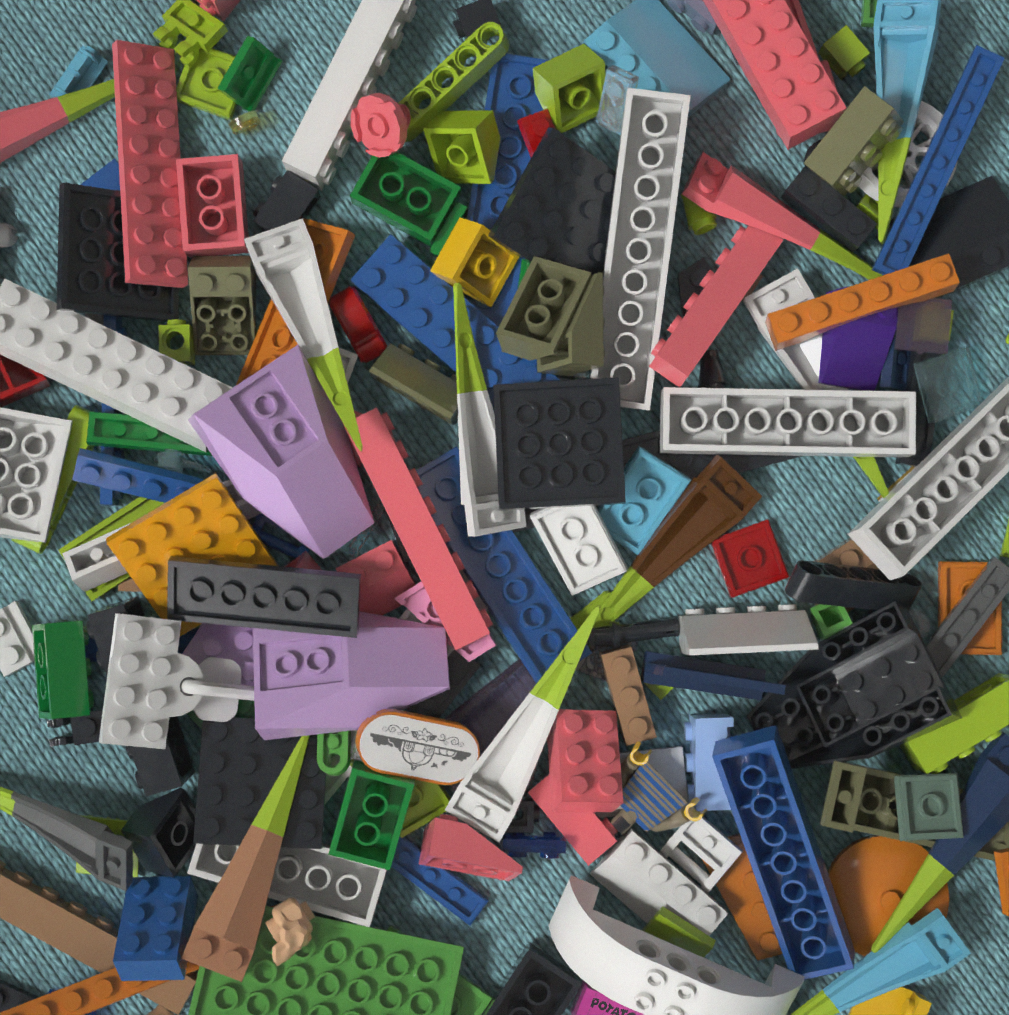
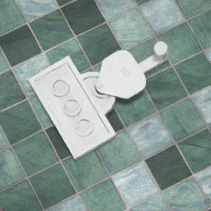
(155, 682)

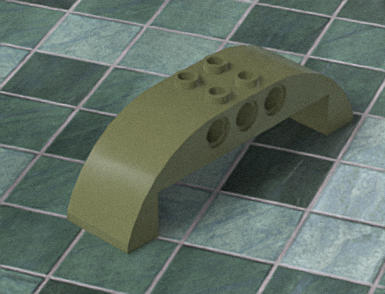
(866, 802)

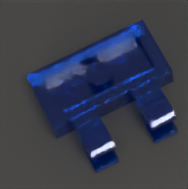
(547, 845)

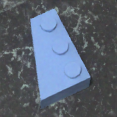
(706, 784)

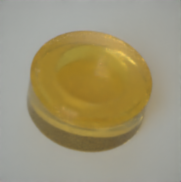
(244, 122)

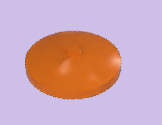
(872, 880)

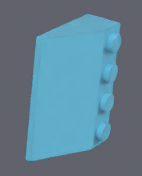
(659, 51)

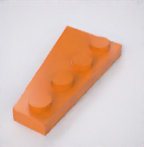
(747, 905)

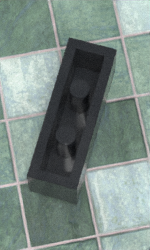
(828, 209)

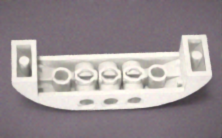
(653, 973)

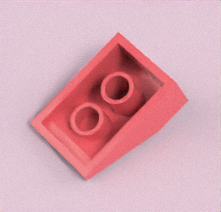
(462, 849)

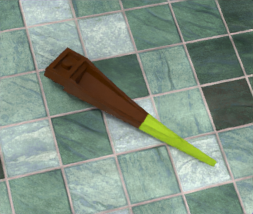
(699, 516)

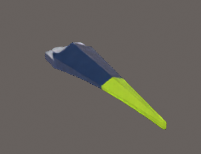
(983, 814)

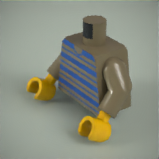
(650, 798)

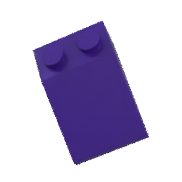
(857, 351)

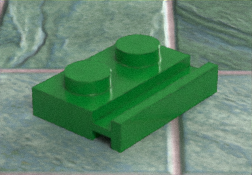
(249, 74)

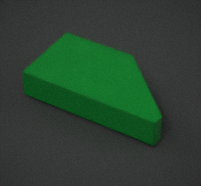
(457, 212)

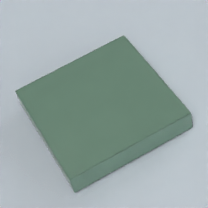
(928, 807)

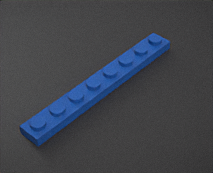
(939, 161)

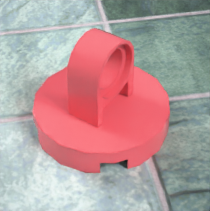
(380, 124)

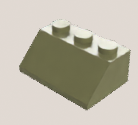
(541, 309)
(417, 381)

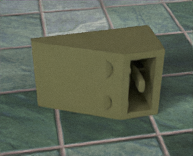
(222, 304)
(582, 342)

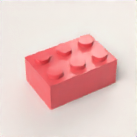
(212, 205)
(585, 761)

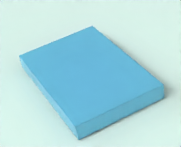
(649, 493)

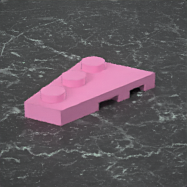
(420, 605)

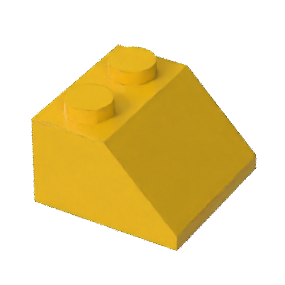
(474, 262)

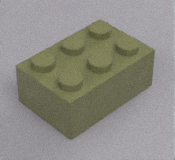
(855, 142)

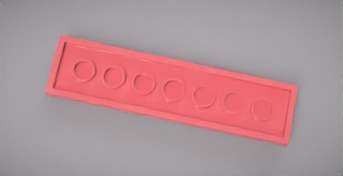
(147, 164)

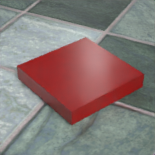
(749, 558)

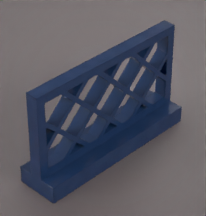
(707, 676)

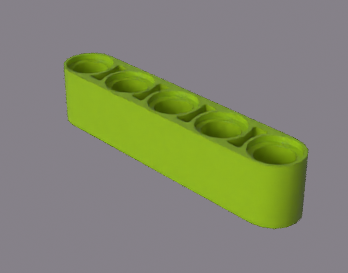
(454, 68)
(77, 440)

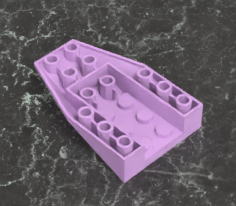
(288, 453)
(336, 682)

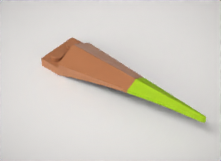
(234, 914)

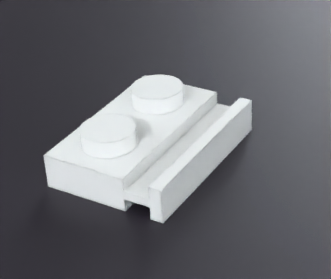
(15, 639)

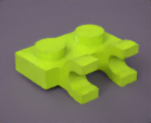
(195, 24)

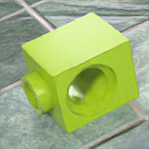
(844, 53)
(177, 327)

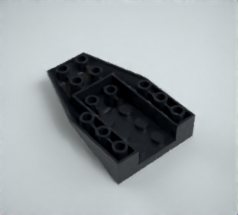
(858, 693)

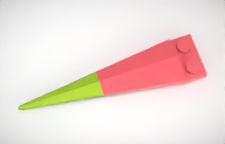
(33, 122)
(743, 200)

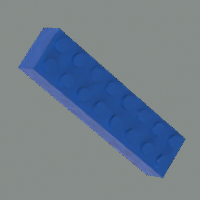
(784, 853)

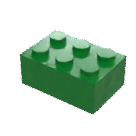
(406, 196)
(62, 670)
(371, 816)

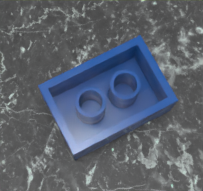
(155, 928)

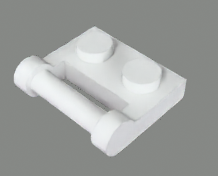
(709, 845)

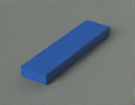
(438, 883)

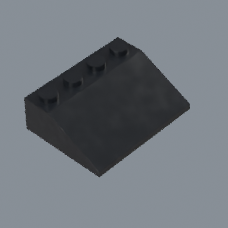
(970, 228)

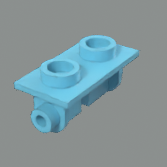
(80, 73)

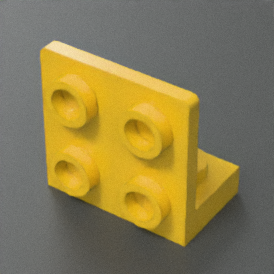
(895, 1002)

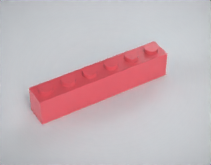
(714, 305)

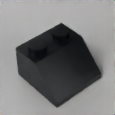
(163, 832)

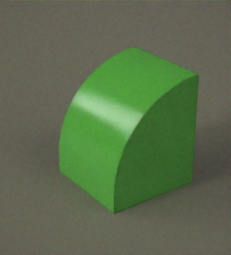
(829, 619)

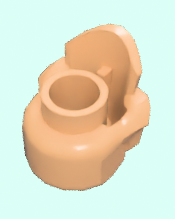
(290, 928)

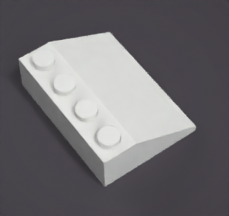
(30, 472)
(745, 632)

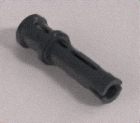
(617, 634)

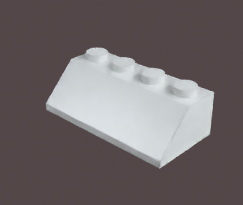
(649, 880)

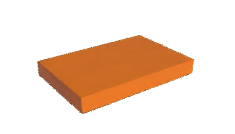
(953, 582)

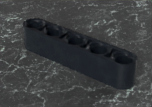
(849, 586)

